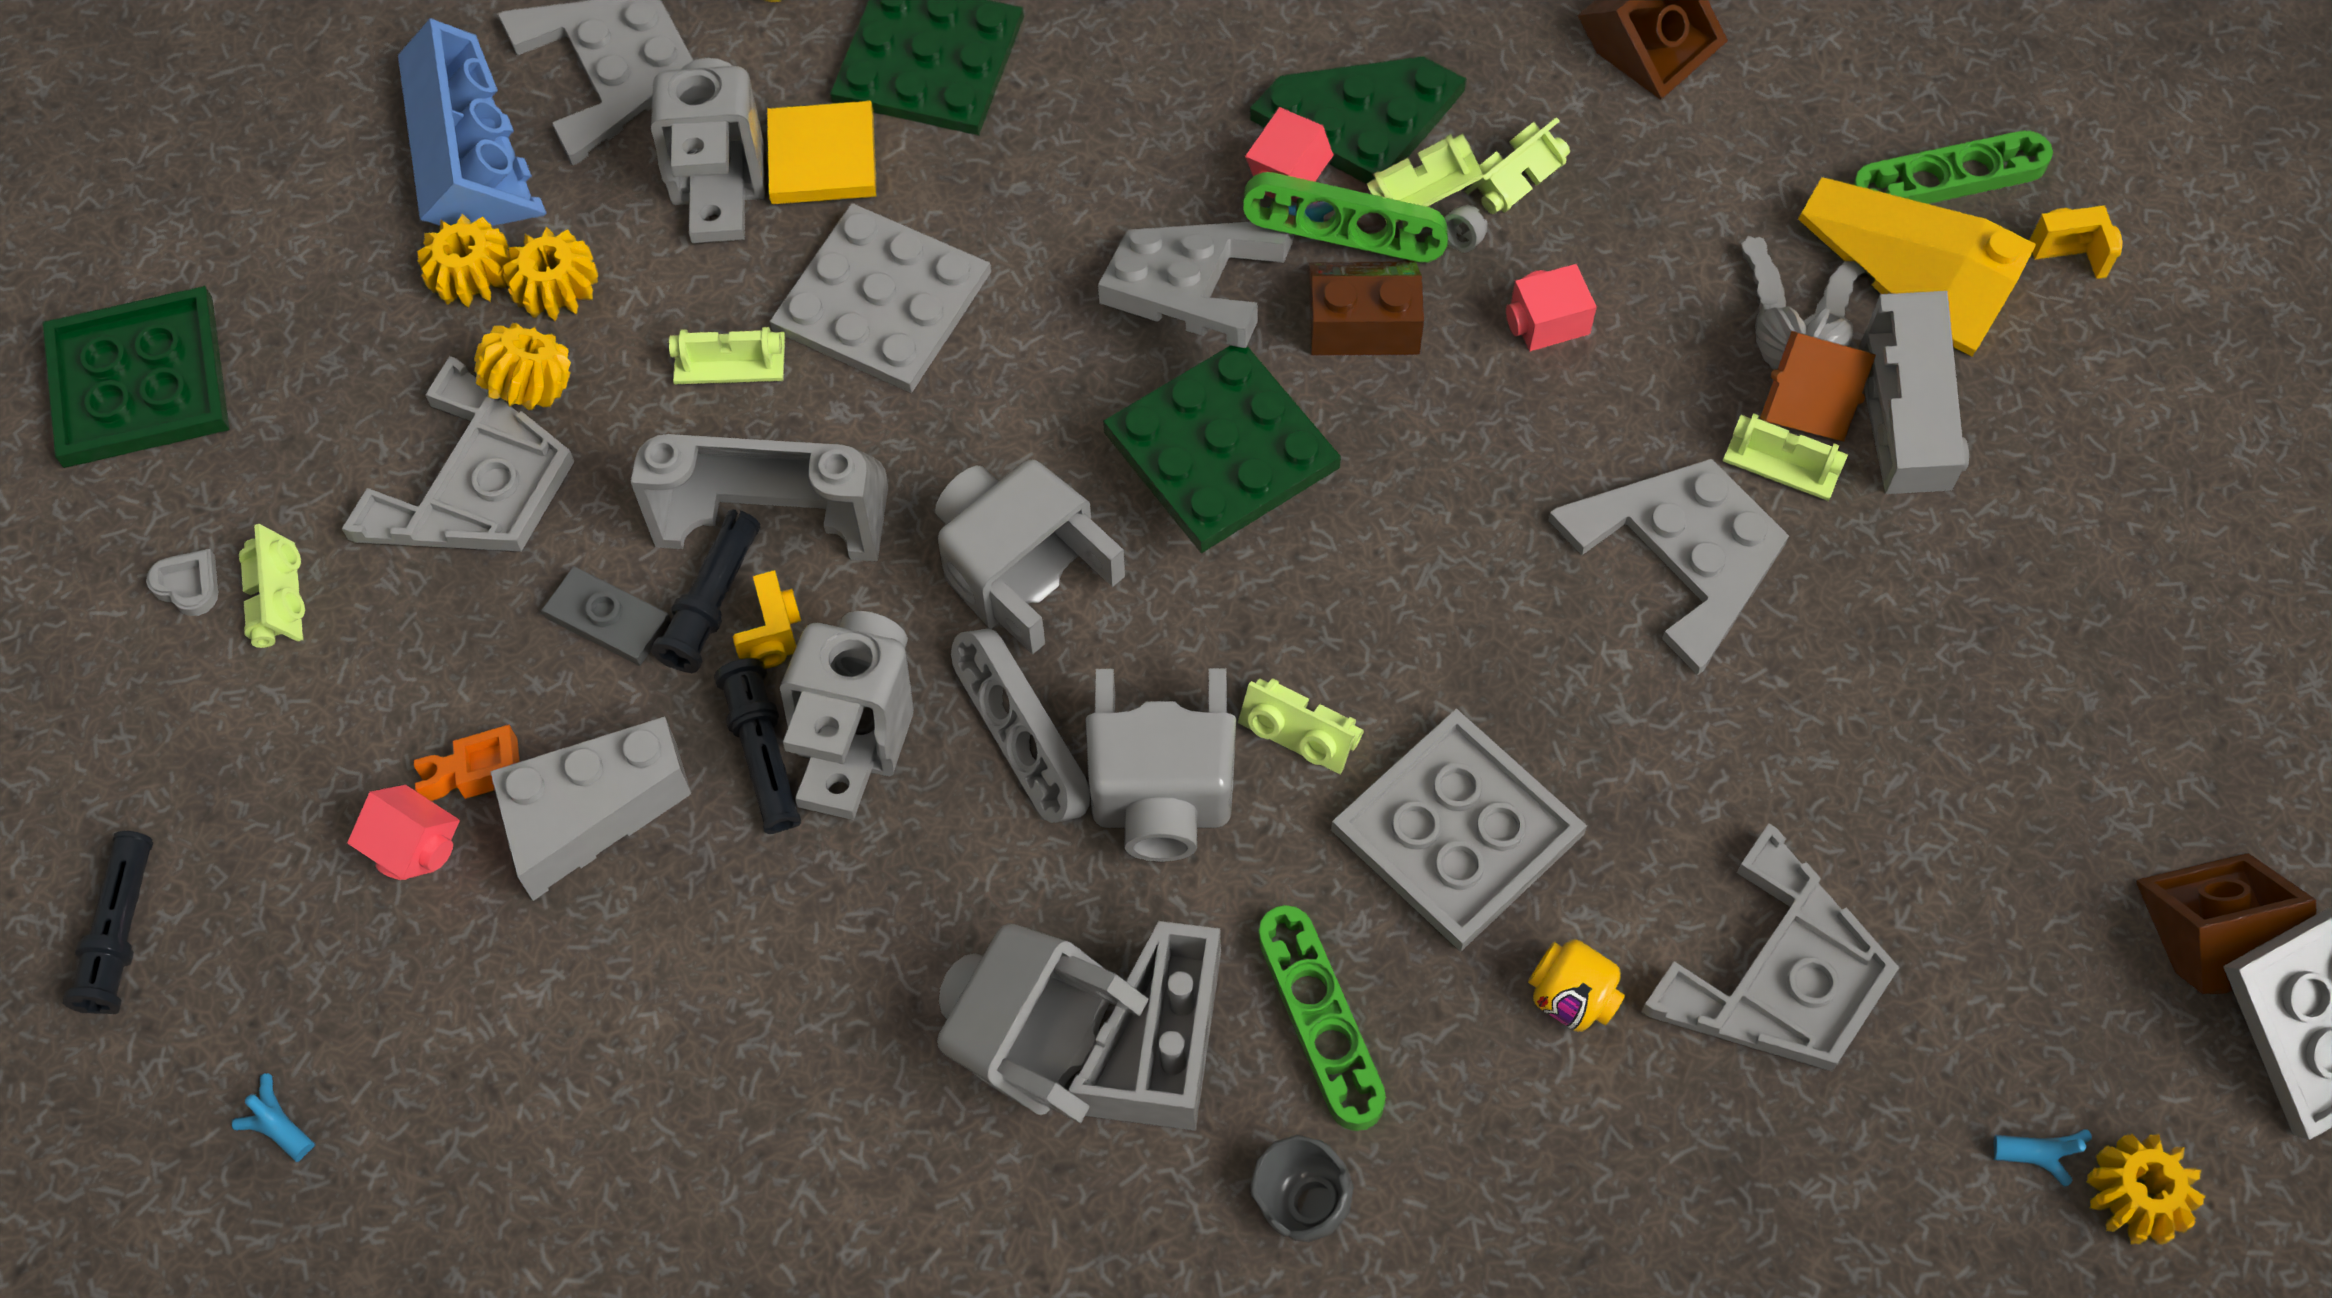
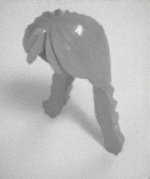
(1777, 321)

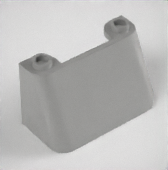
(687, 476)

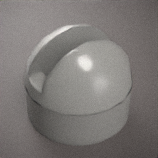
(1475, 222)

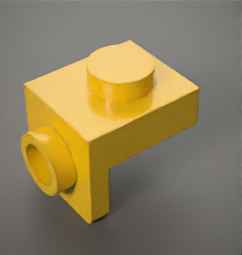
(2078, 232)
(776, 638)

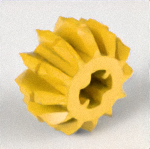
(464, 260)
(550, 273)
(522, 366)
(2129, 1200)

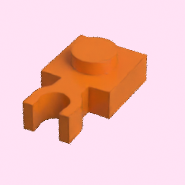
(469, 765)

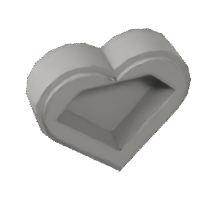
(186, 581)

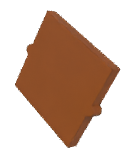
(1817, 386)

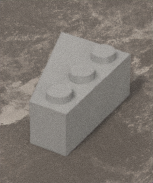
(1914, 393)
(585, 798)
(1155, 1062)

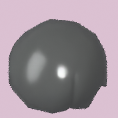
(1292, 1168)

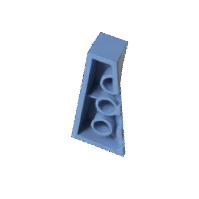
(459, 132)

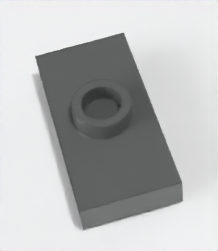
(606, 615)

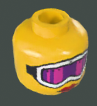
(1576, 985)

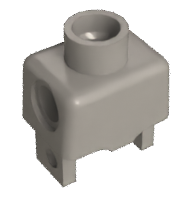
(696, 125)
(1014, 540)
(823, 699)
(1161, 769)
(1029, 1016)

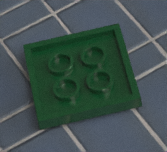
(929, 60)
(134, 376)
(1221, 445)

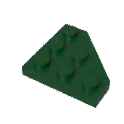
(1367, 110)

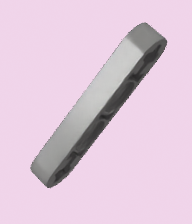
(1054, 778)

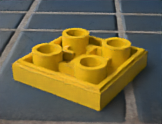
(821, 152)

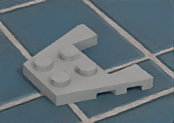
(620, 50)
(1178, 269)
(487, 489)
(1701, 531)
(1806, 984)

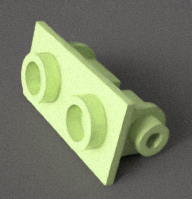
(1534, 153)
(1445, 170)
(728, 357)
(1785, 457)
(271, 568)
(1282, 717)

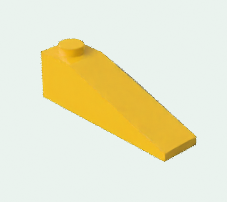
(1922, 250)

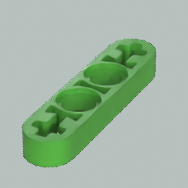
(1953, 178)
(1348, 208)
(1326, 1015)

